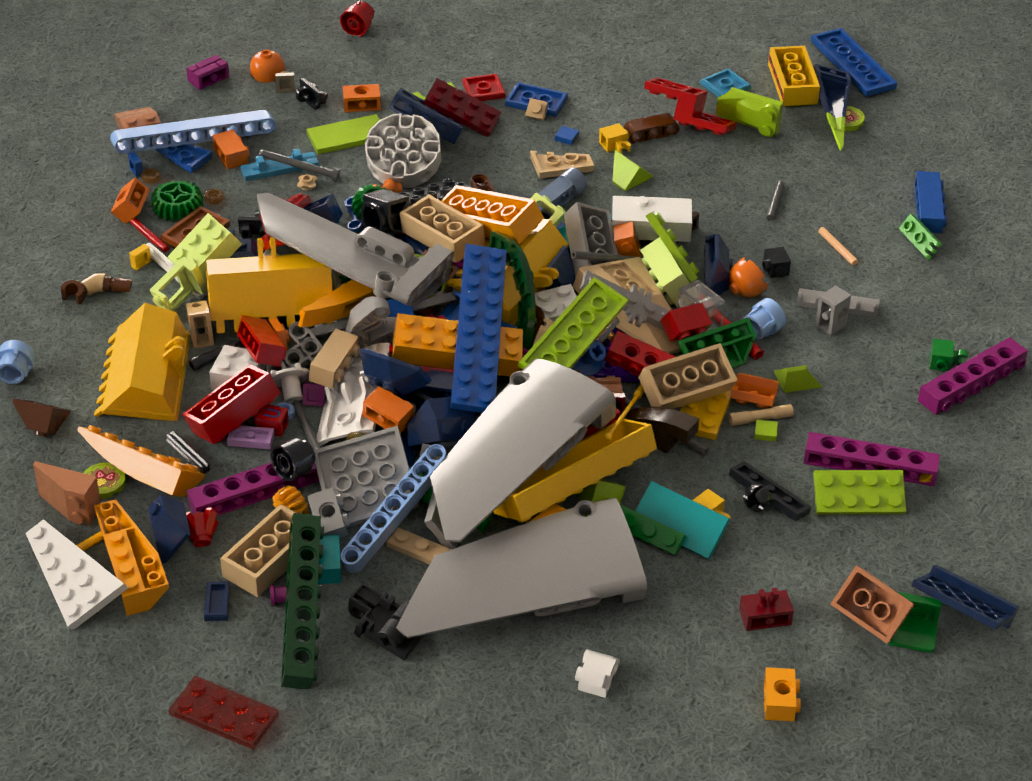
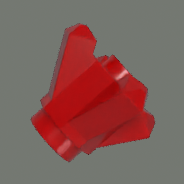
(202, 526)

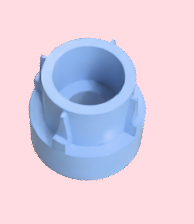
(766, 318)
(15, 361)

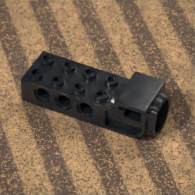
(383, 207)

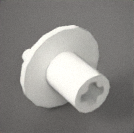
(290, 381)

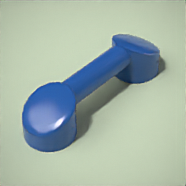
(356, 224)

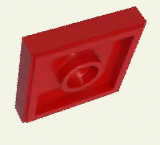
(484, 87)

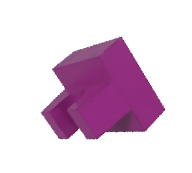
(313, 394)

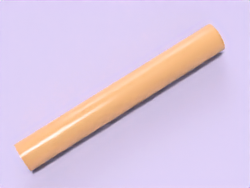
(838, 246)

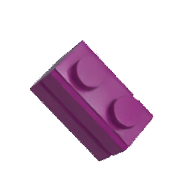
(207, 72)

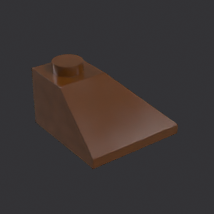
(40, 416)

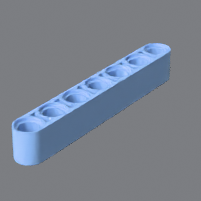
(391, 518)

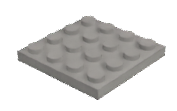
(363, 471)

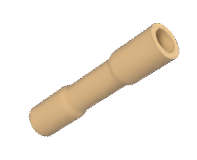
(747, 417)

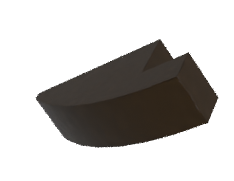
(667, 425)

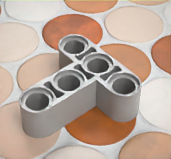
(299, 348)

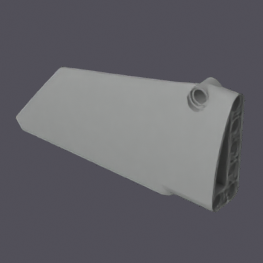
(366, 257)
(523, 429)
(535, 567)

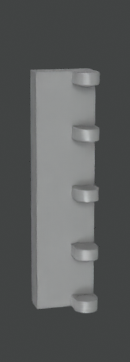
(858, 305)

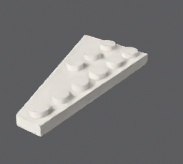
(74, 577)

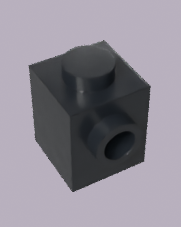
(776, 262)

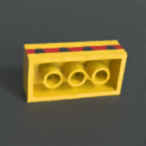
(794, 75)

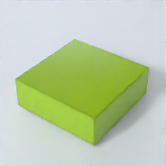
(766, 430)

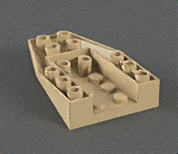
(625, 274)

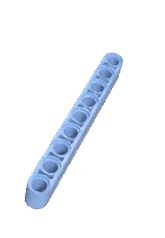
(185, 128)

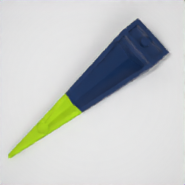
(834, 98)

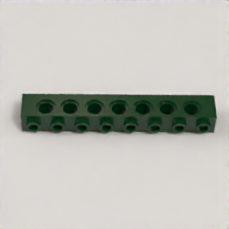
(293, 673)

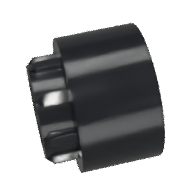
(292, 458)

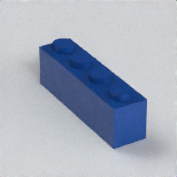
(930, 200)

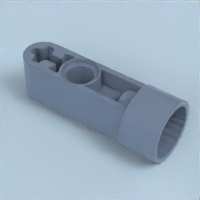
(565, 187)

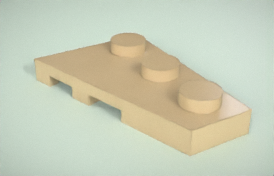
(554, 165)

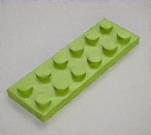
(577, 326)

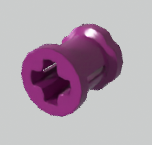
(278, 595)

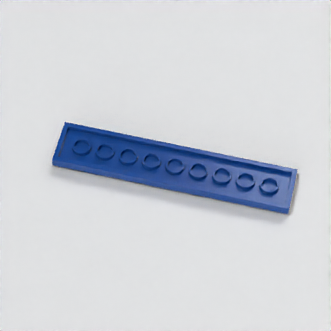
(478, 328)

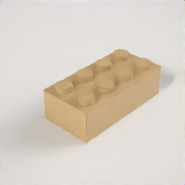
(438, 223)
(688, 378)
(260, 554)

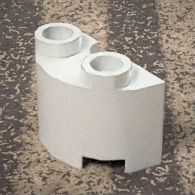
(596, 673)

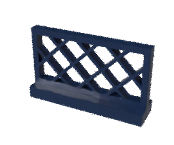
(410, 104)
(967, 597)

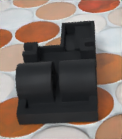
(379, 620)

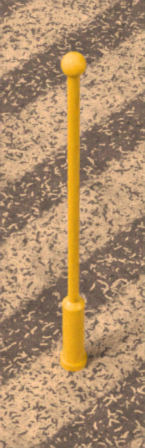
(637, 395)

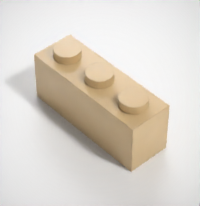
(334, 358)

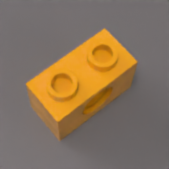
(780, 694)

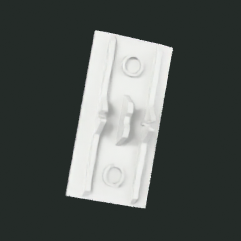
(344, 402)

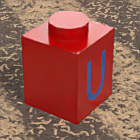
(273, 417)

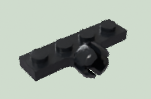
(766, 492)

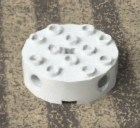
(403, 150)

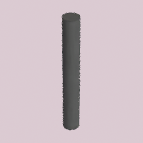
(775, 200)

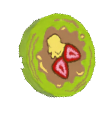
(853, 119)
(109, 479)

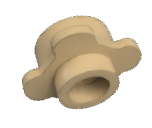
(307, 182)

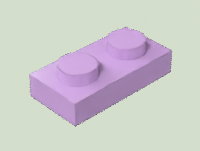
(251, 437)

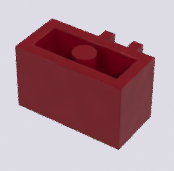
(766, 610)

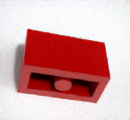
(686, 321)

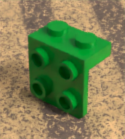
(920, 625)

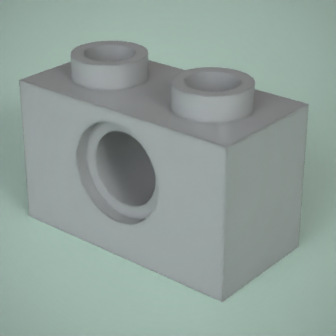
(833, 310)
(326, 502)

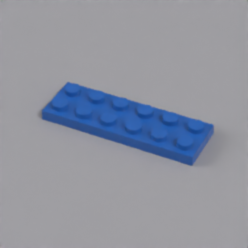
(852, 58)

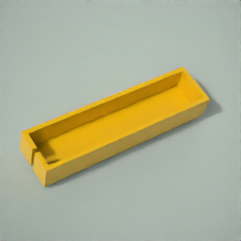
(579, 468)

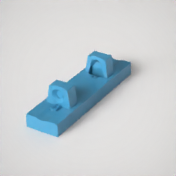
(270, 168)

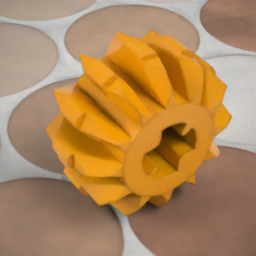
(292, 499)

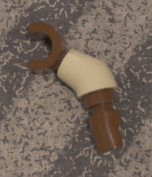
(93, 284)

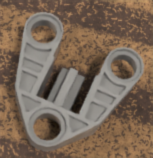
(371, 322)

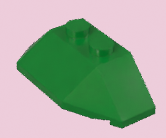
(734, 337)

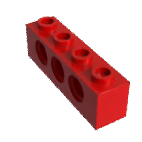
(639, 351)

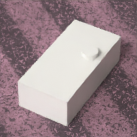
(675, 211)

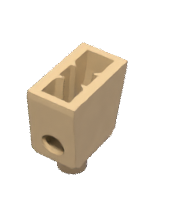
(199, 317)

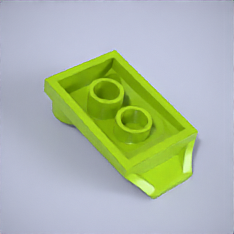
(751, 110)

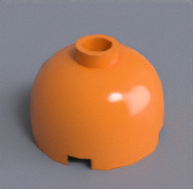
(266, 65)
(746, 279)

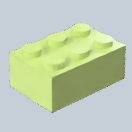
(206, 242)
(664, 269)

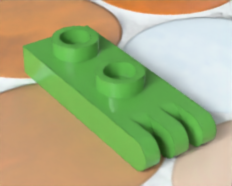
(920, 236)

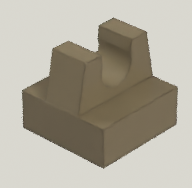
(285, 82)

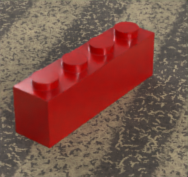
(261, 341)

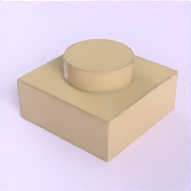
(536, 109)

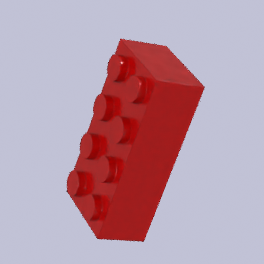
(231, 404)

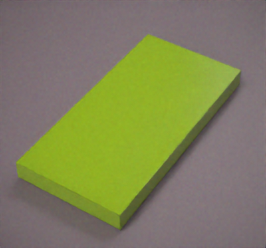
(341, 134)

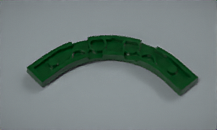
(524, 283)

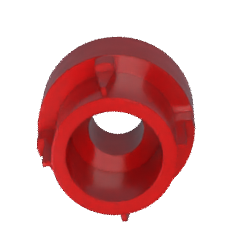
(357, 18)

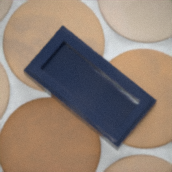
(217, 601)

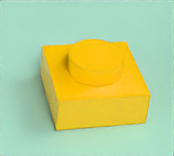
(140, 257)

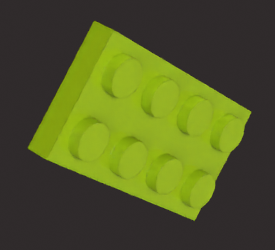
(668, 238)
(859, 492)

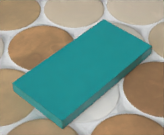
(700, 524)

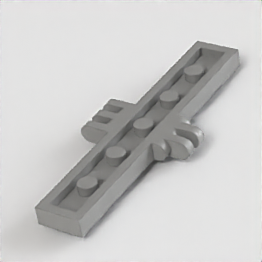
(638, 306)

